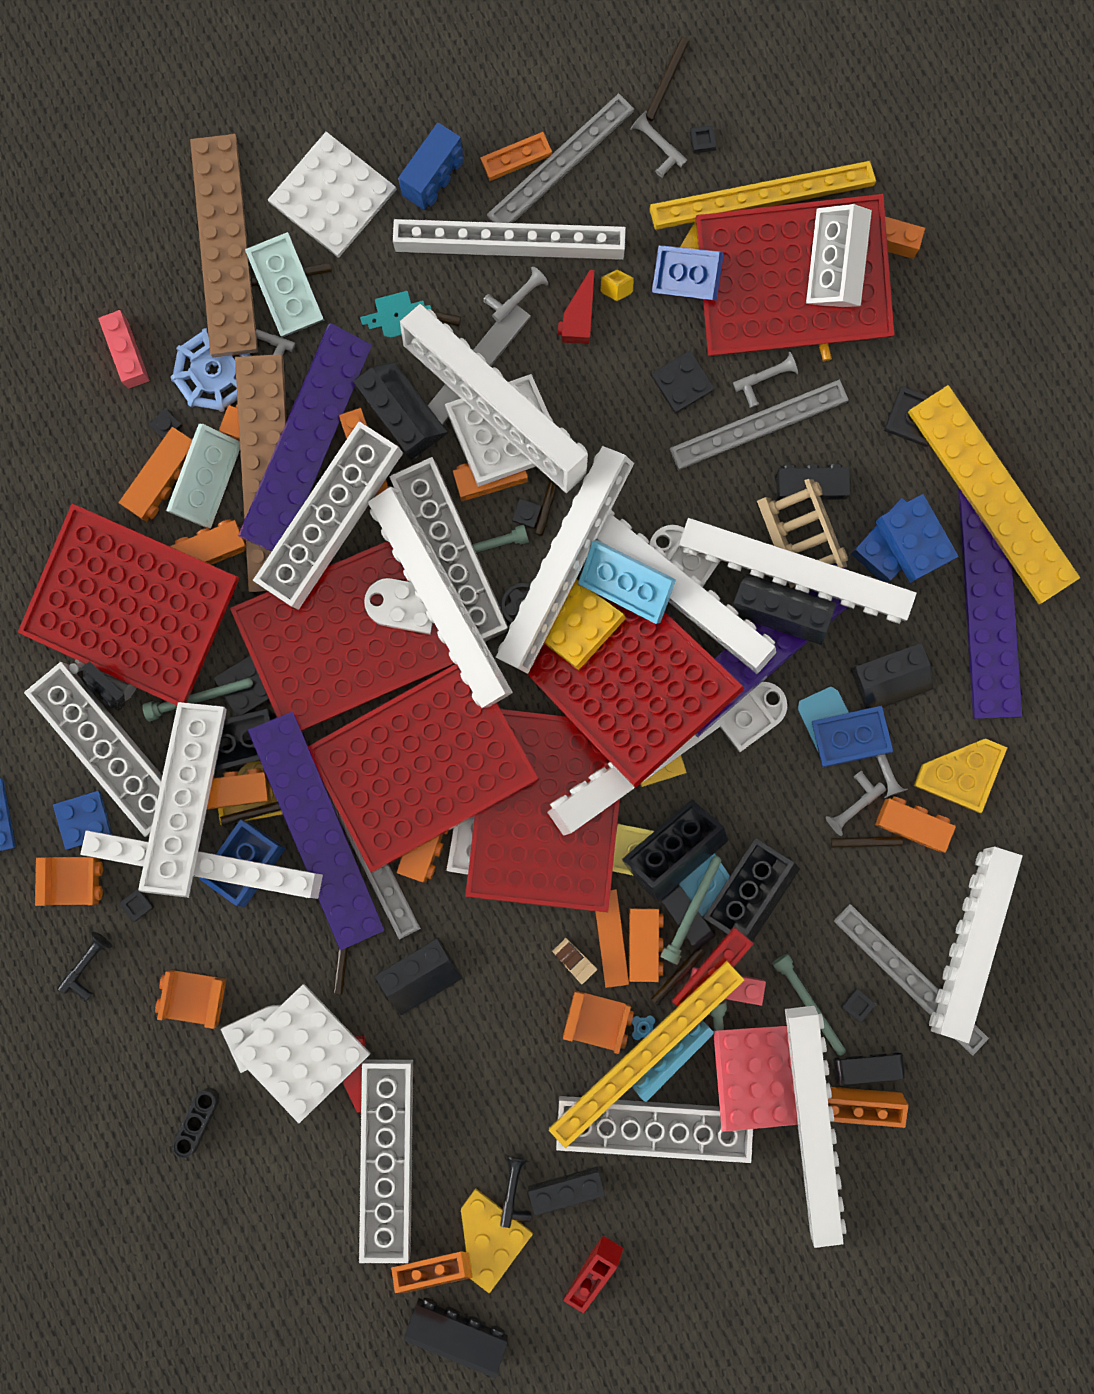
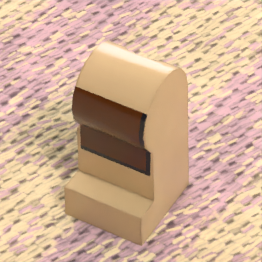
(574, 960)

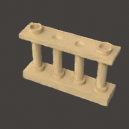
(779, 530)

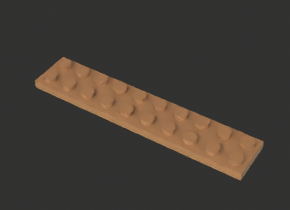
(223, 246)
(261, 423)

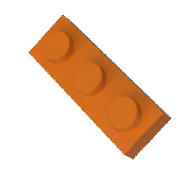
(516, 156)

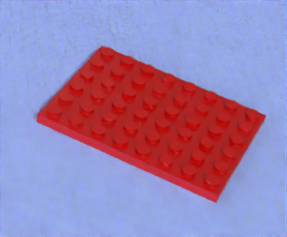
(767, 280)
(128, 605)
(330, 649)
(638, 692)
(419, 767)
(518, 846)

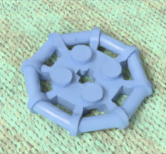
(198, 373)

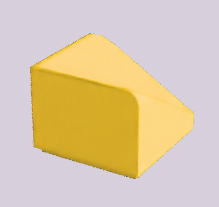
(617, 285)

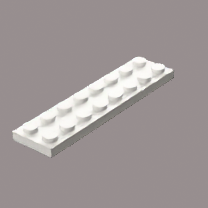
(182, 800)

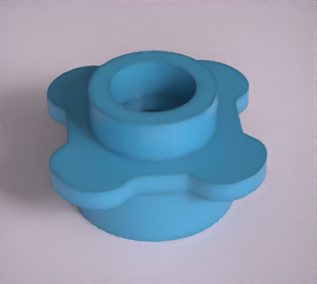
(638, 1022)

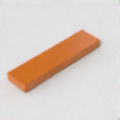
(612, 944)

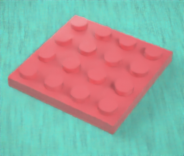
(754, 1078)

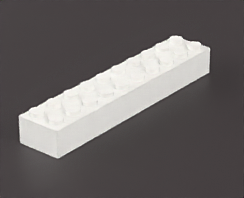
(494, 398)

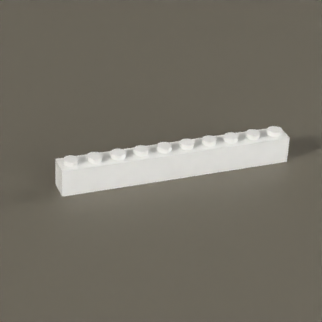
(509, 239)
(565, 559)
(798, 570)
(439, 597)
(691, 599)
(210, 866)
(814, 1126)

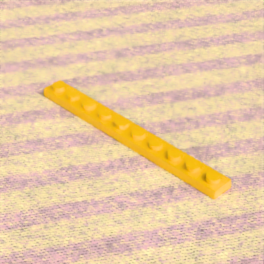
(764, 194)
(646, 1054)

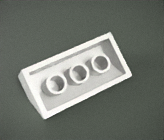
(839, 256)

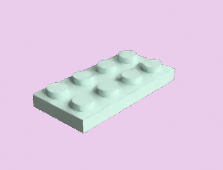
(284, 284)
(204, 476)

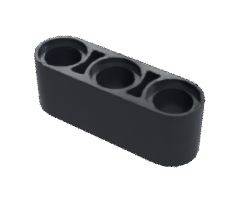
(677, 905)
(870, 1069)
(187, 1130)

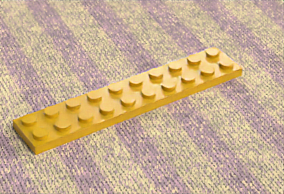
(993, 494)

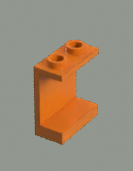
(68, 881)
(191, 998)
(598, 1021)

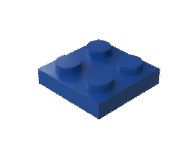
(81, 815)

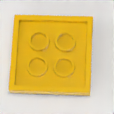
(582, 625)

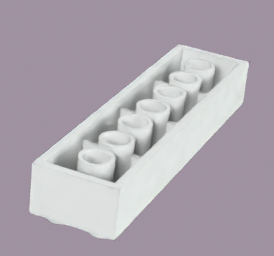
(328, 515)
(440, 521)
(99, 743)
(602, 791)
(975, 943)
(660, 1131)
(386, 1161)

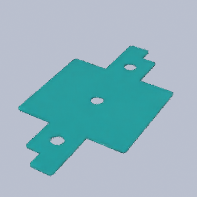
(386, 308)

